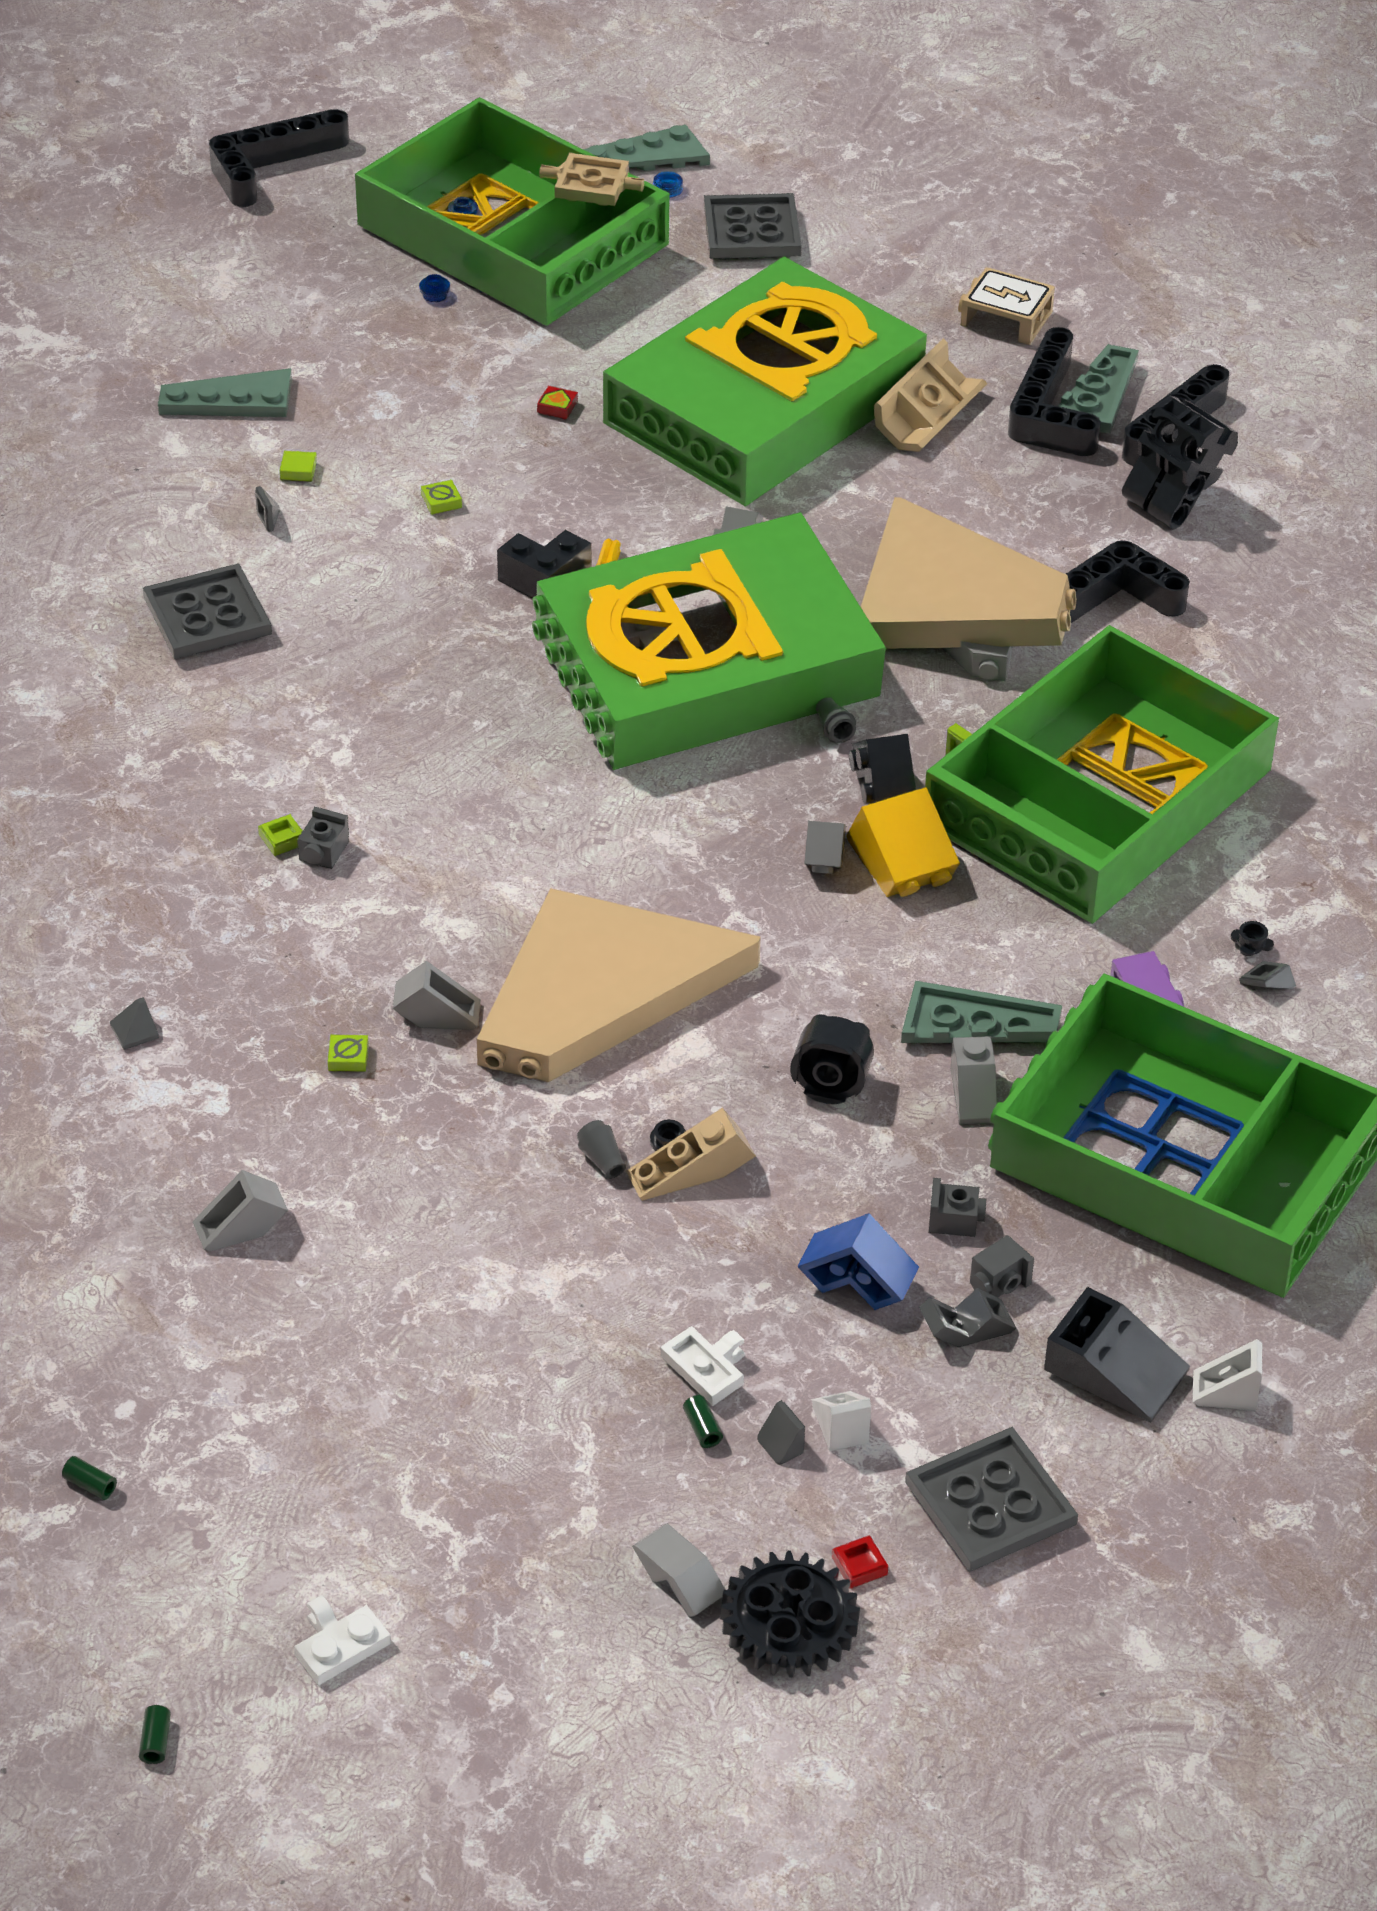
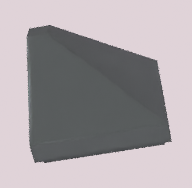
(266, 508)
(1269, 975)
(134, 1025)

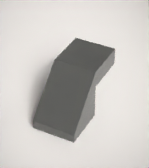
(972, 1321)

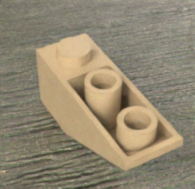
(693, 1158)

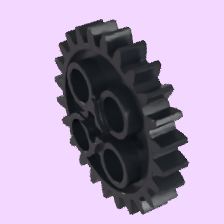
(789, 1614)

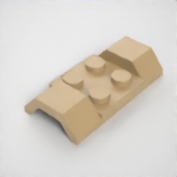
(924, 400)

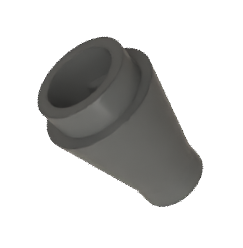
(836, 721)
(600, 1146)

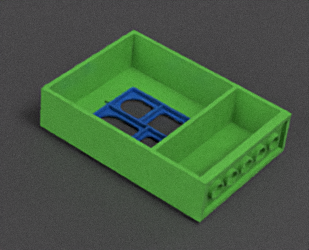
(1282, 1116)

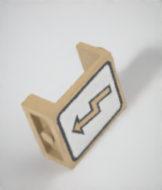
(1010, 298)

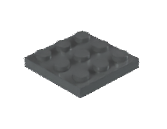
(752, 225)
(207, 611)
(991, 1499)

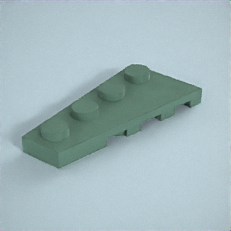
(661, 147)
(948, 1012)

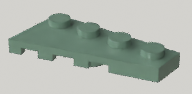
(1103, 386)
(237, 395)

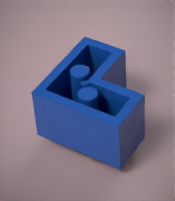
(862, 1256)

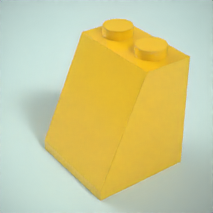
(903, 843)

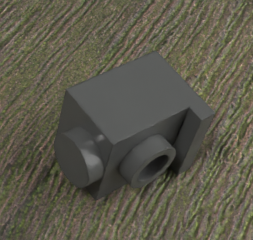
(324, 838)
(955, 1209)
(1001, 1267)

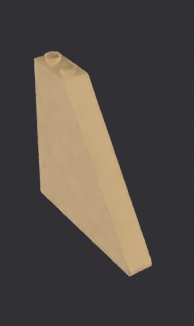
(953, 585)
(598, 978)

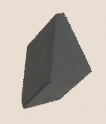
(782, 1434)

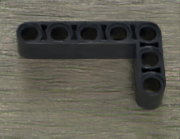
(240, 152)
(1204, 389)
(1031, 413)
(1133, 570)

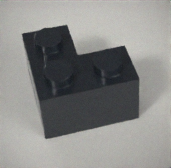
(525, 562)
(884, 765)

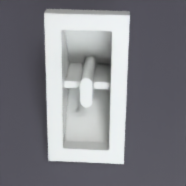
(1230, 1380)
(843, 1419)

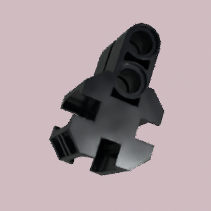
(1168, 471)

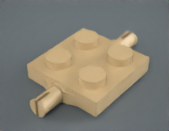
(591, 179)

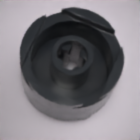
(832, 1058)

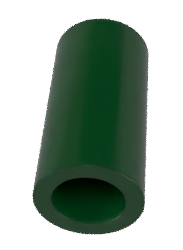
(702, 1421)
(89, 1477)
(154, 1734)

